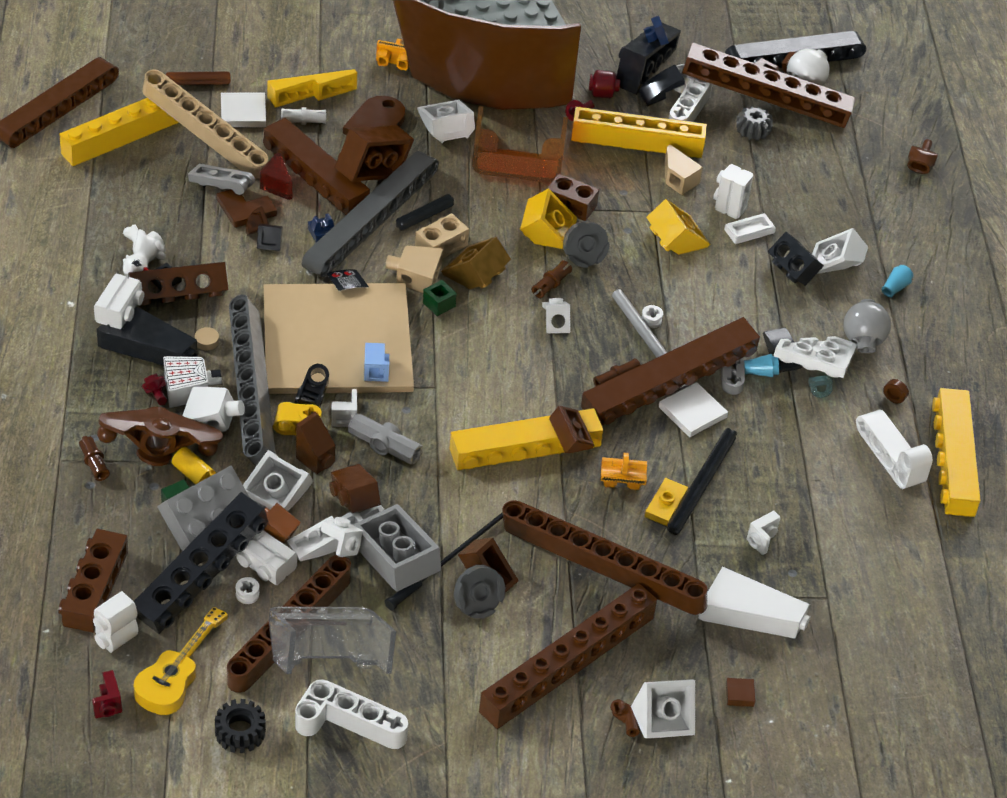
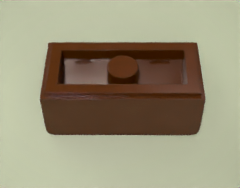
(570, 430)

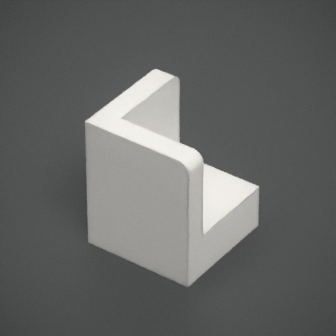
(343, 411)

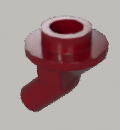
(570, 108)
(154, 385)

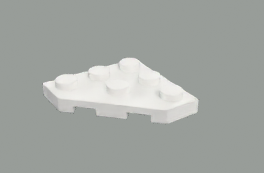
(828, 356)

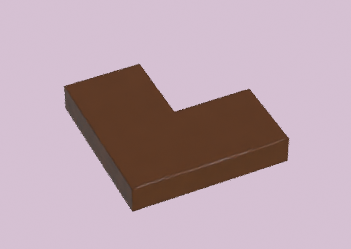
(239, 210)

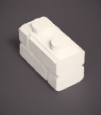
(733, 191)
(118, 301)
(268, 558)

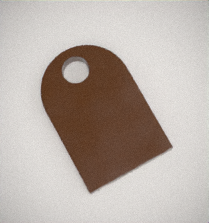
(374, 113)

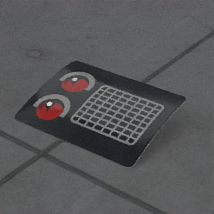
(347, 279)

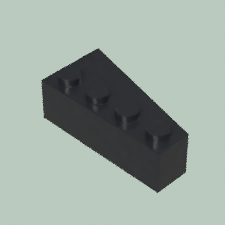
(642, 58)

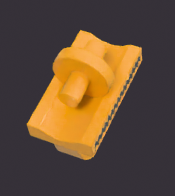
(392, 53)
(623, 471)

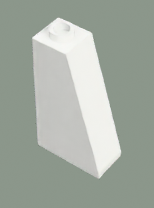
(753, 606)

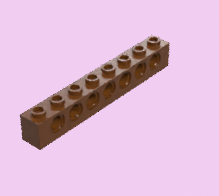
(768, 85)
(567, 656)

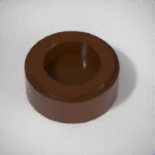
(896, 391)

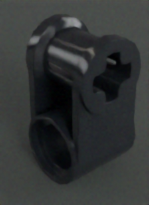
(311, 391)

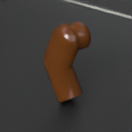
(625, 714)

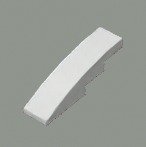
(315, 543)

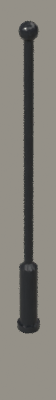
(392, 602)

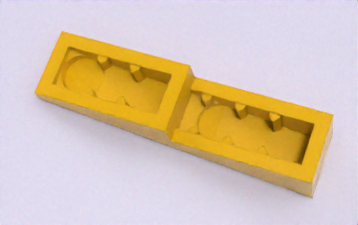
(319, 85)

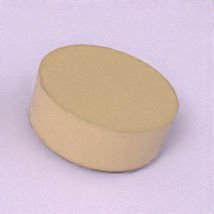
(207, 338)

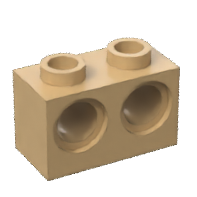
(445, 233)

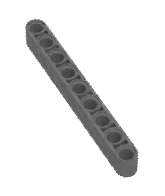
(369, 214)
(251, 379)

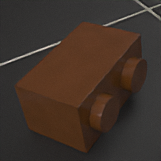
(355, 488)

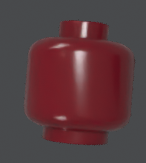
(603, 83)

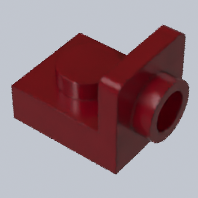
(110, 700)

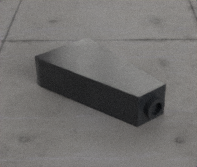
(147, 339)

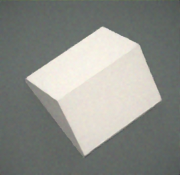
(666, 708)

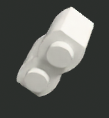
(115, 622)

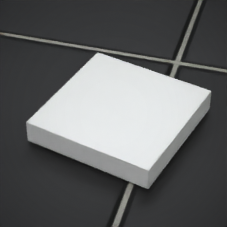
(243, 109)
(693, 409)

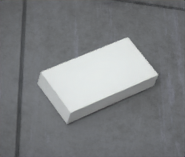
(750, 228)

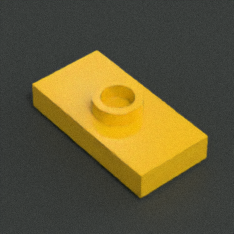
(665, 501)

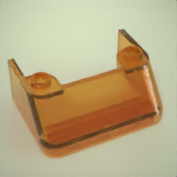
(516, 164)

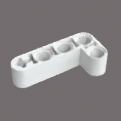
(692, 100)
(904, 464)
(328, 702)

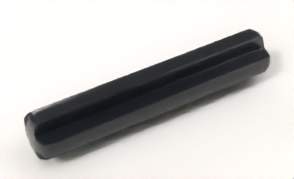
(424, 212)

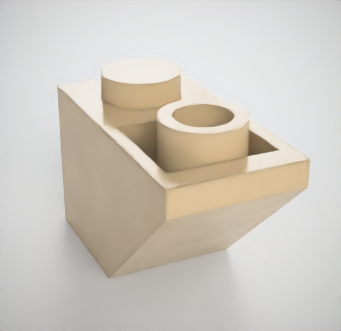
(681, 171)

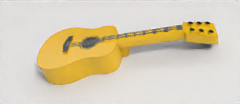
(165, 683)

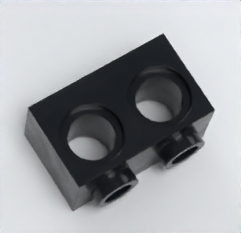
(796, 257)

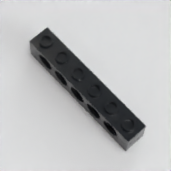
(202, 549)

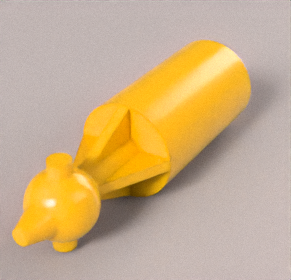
(191, 465)

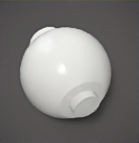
(809, 66)

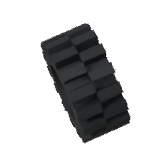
(240, 739)

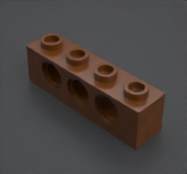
(214, 272)
(94, 579)

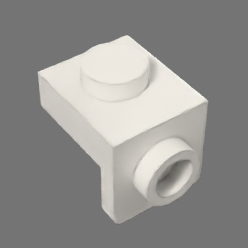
(346, 533)

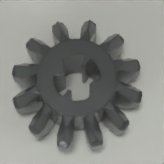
(754, 123)

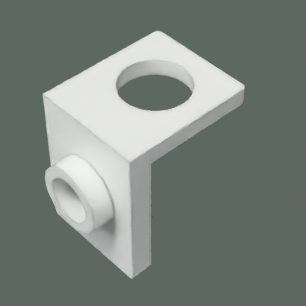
(554, 307)

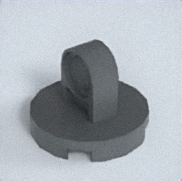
(586, 243)
(479, 591)

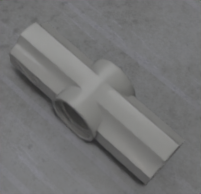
(385, 438)

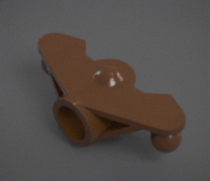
(158, 433)

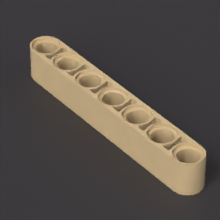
(204, 123)

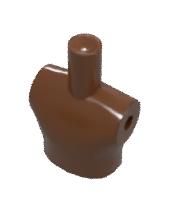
(922, 158)

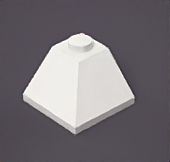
(840, 251)

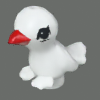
(144, 249)

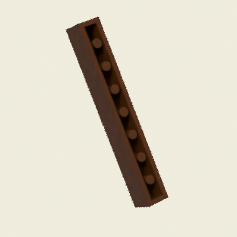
(671, 371)

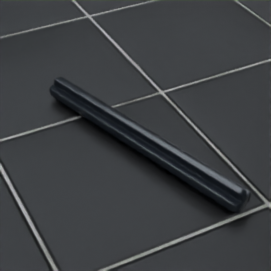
(701, 481)

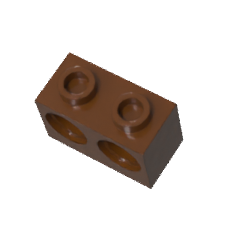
(575, 195)

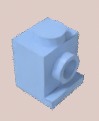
(376, 363)

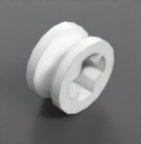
(656, 312)
(247, 583)

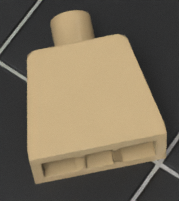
(416, 266)

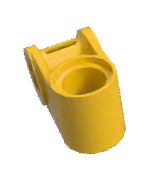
(290, 414)

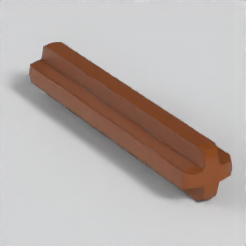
(200, 78)

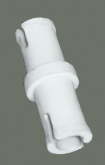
(304, 116)

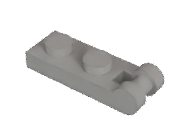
(221, 178)

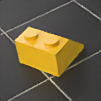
(547, 220)
(676, 229)

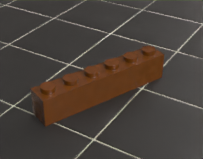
(313, 165)

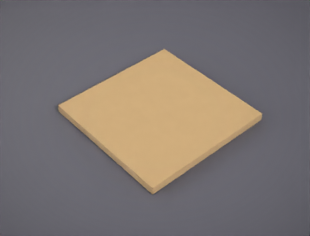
(331, 328)

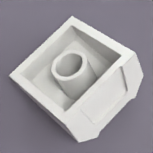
(448, 120)
(276, 482)

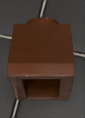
(314, 444)
(488, 553)

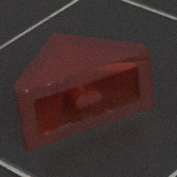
(275, 178)

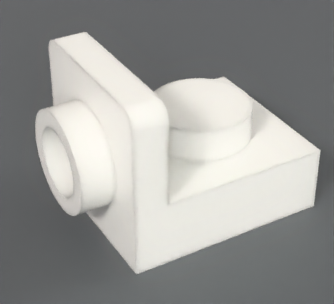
(762, 531)

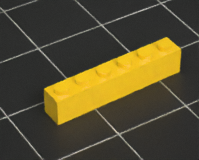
(113, 131)
(638, 132)
(513, 441)
(956, 452)

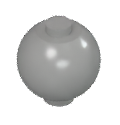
(867, 325)

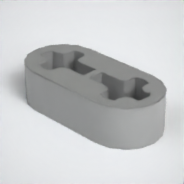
(737, 374)

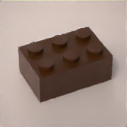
(373, 152)

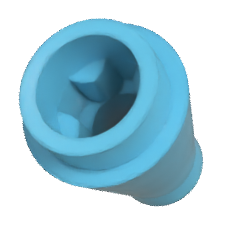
(899, 278)
(762, 366)

